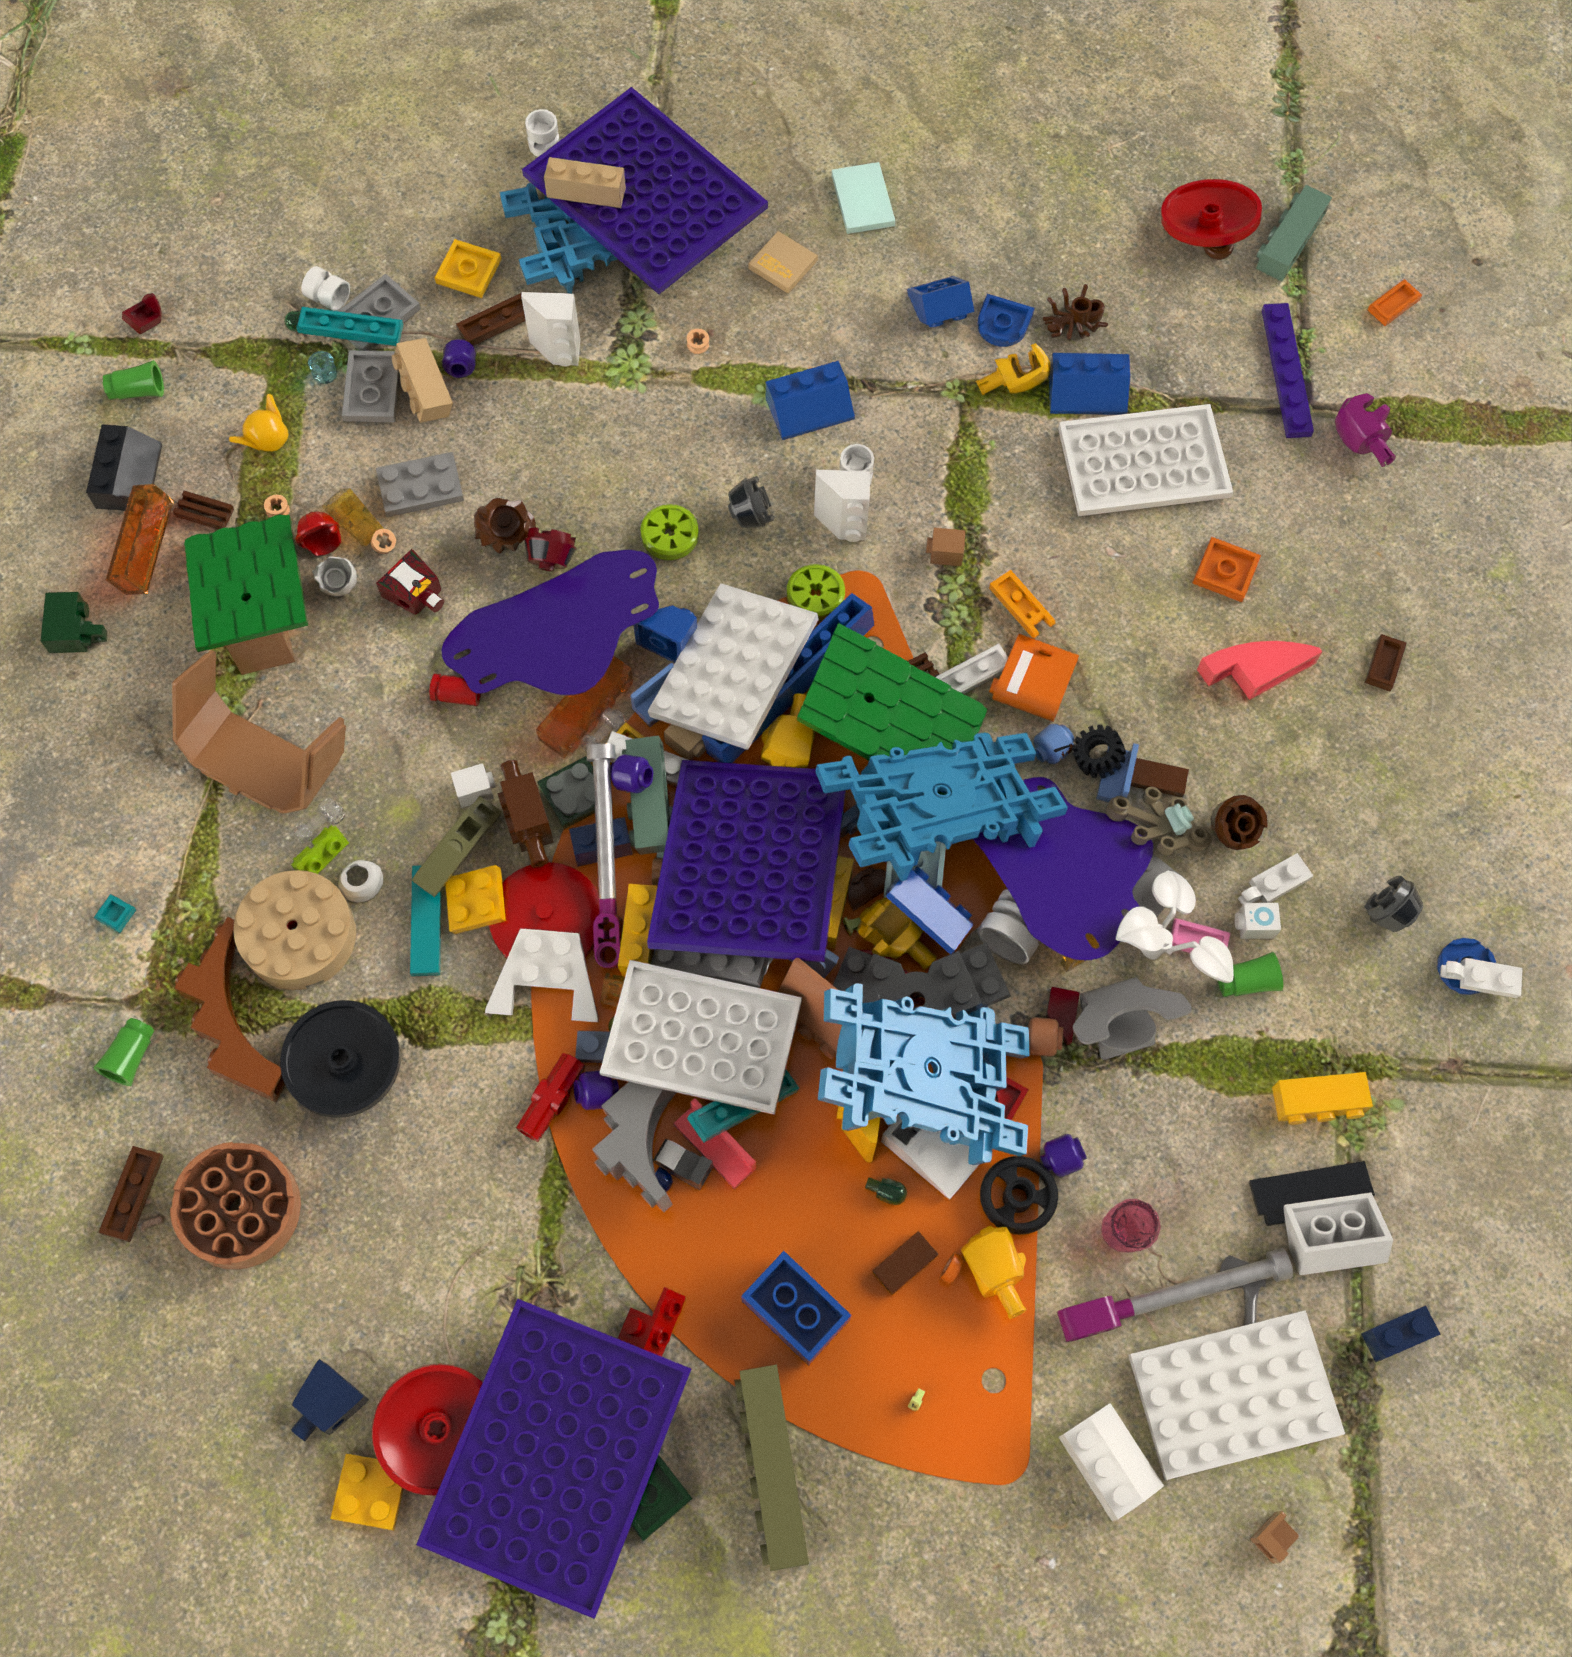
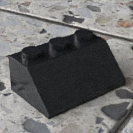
(120, 461)

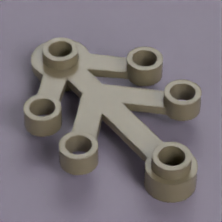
(1194, 839)

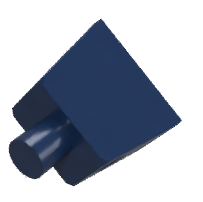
(325, 1401)

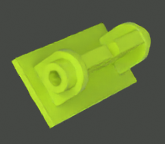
(326, 848)

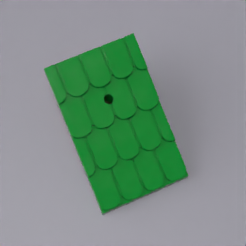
(246, 592)
(882, 702)

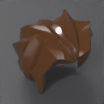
(502, 524)

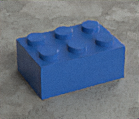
(796, 1308)

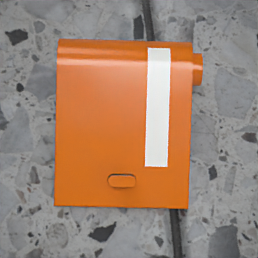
(1034, 677)

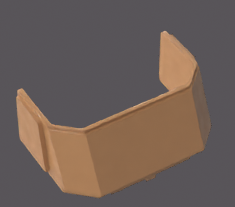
(244, 754)

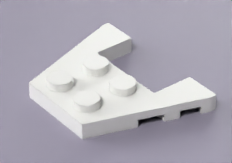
(547, 961)

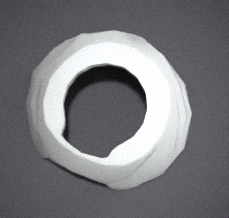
(365, 891)

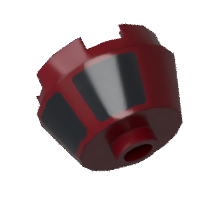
(549, 548)

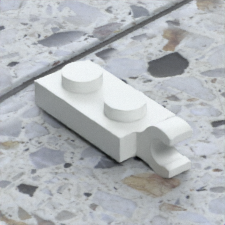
(1277, 881)
(1485, 977)

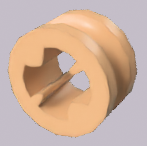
(701, 334)
(279, 500)
(375, 543)

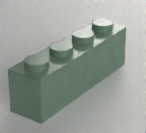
(1293, 232)
(651, 807)

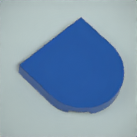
(1003, 321)

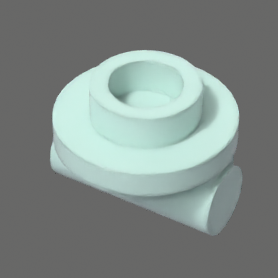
(1179, 818)

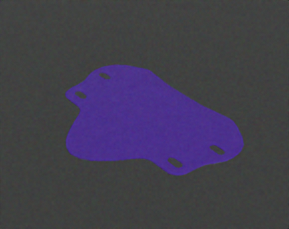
(558, 631)
(1072, 877)

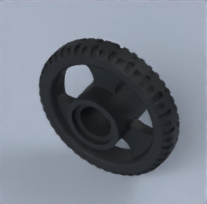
(1045, 1197)

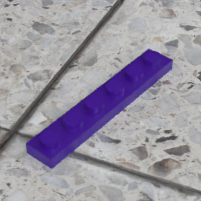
(1287, 370)

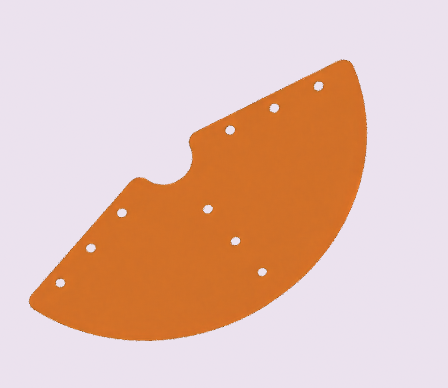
(816, 1208)

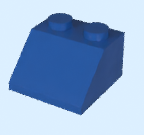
(942, 300)
(666, 631)

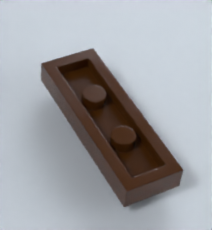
(492, 320)
(131, 1194)

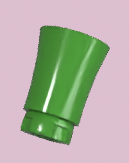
(134, 382)
(1254, 977)
(125, 1052)

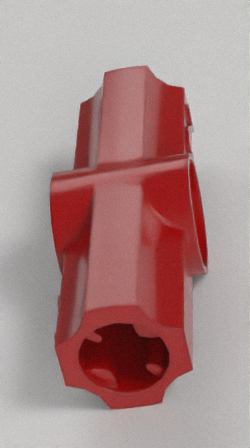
(550, 1097)

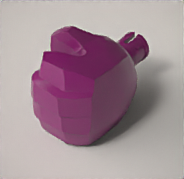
(1365, 430)

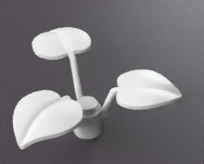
(1142, 929)

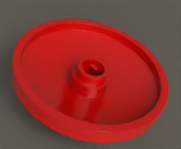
(1211, 212)
(547, 900)
(422, 1424)

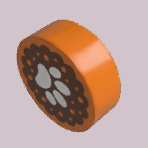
(952, 1268)

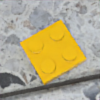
(468, 268)
(475, 899)
(366, 1494)

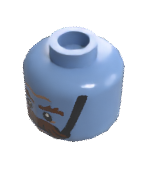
(1053, 743)

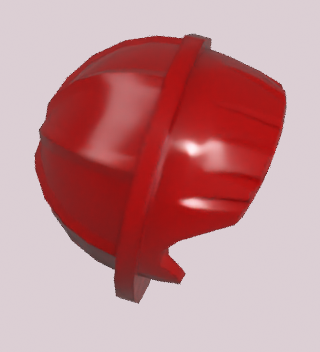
(318, 533)

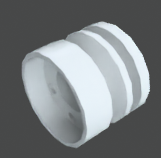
(1007, 931)

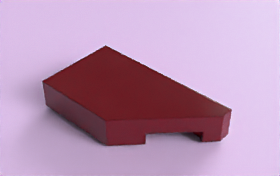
(1063, 1008)

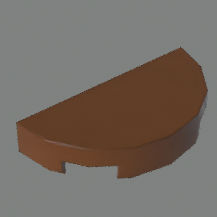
(865, 887)

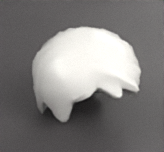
(335, 576)

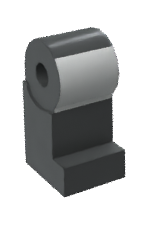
(683, 1164)

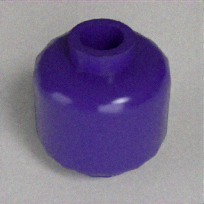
(459, 358)
(631, 773)
(594, 1089)
(1063, 1155)

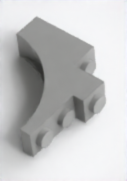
(629, 1147)

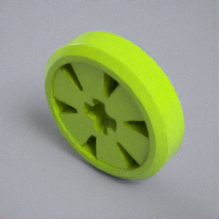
(674, 518)
(816, 577)

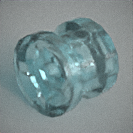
(328, 370)

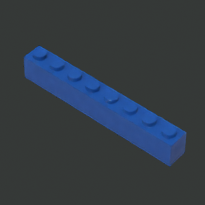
(852, 614)

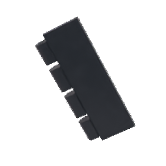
(1274, 1192)

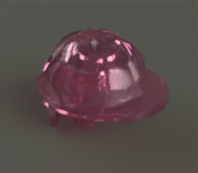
(1131, 1226)

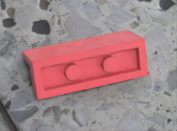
(726, 1153)

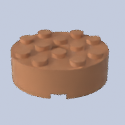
(241, 1236)

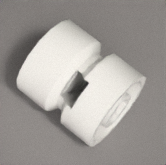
(541, 131)
(323, 287)
(857, 458)

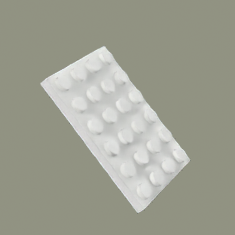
(1144, 460)
(733, 666)
(701, 1036)
(1235, 1395)

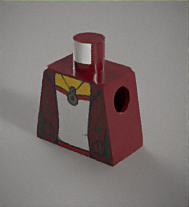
(411, 585)

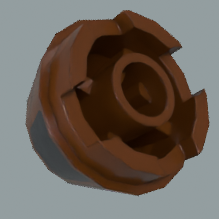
(1239, 822)

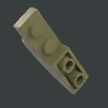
(456, 846)

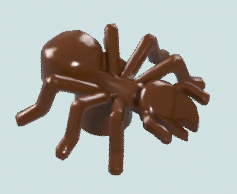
(1080, 313)

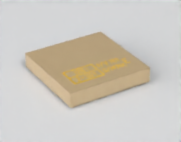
(783, 262)

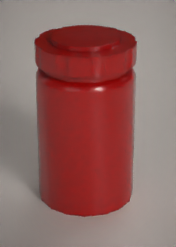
(452, 690)

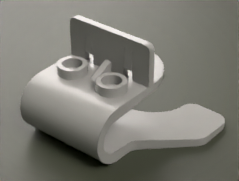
(1119, 1016)

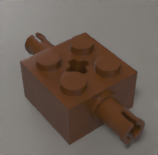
(525, 813)

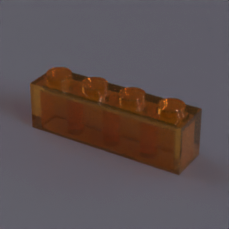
(139, 539)
(580, 712)

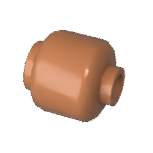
(1044, 1036)

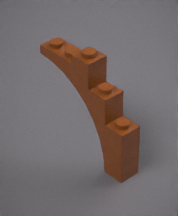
(215, 1021)

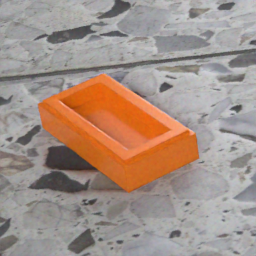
(1394, 302)

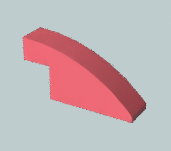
(1258, 664)

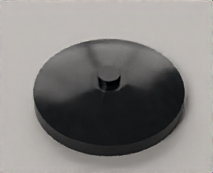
(340, 1059)

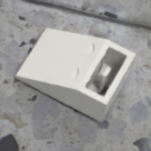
(924, 1151)

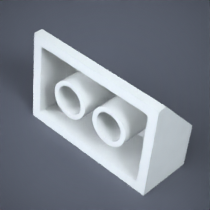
(553, 326)
(843, 502)
(1337, 1234)
(1111, 1462)

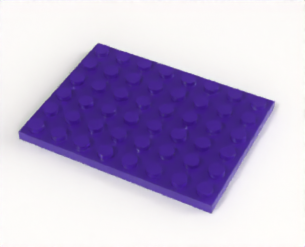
(676, 193)
(748, 863)
(554, 1458)

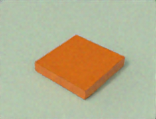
(1226, 569)

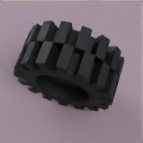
(1106, 763)

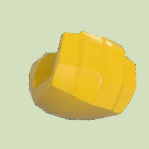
(1011, 375)
(787, 740)
(893, 933)
(996, 1266)

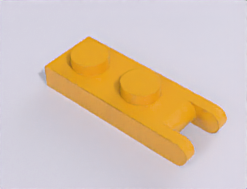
(1020, 602)

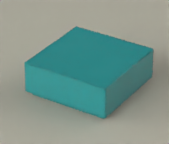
(115, 913)

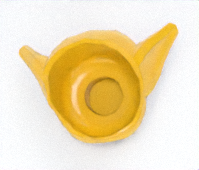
(263, 429)

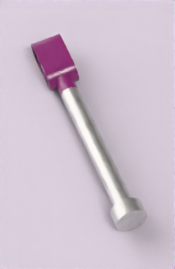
(601, 756)
(1105, 1314)

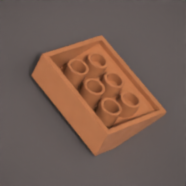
(808, 984)

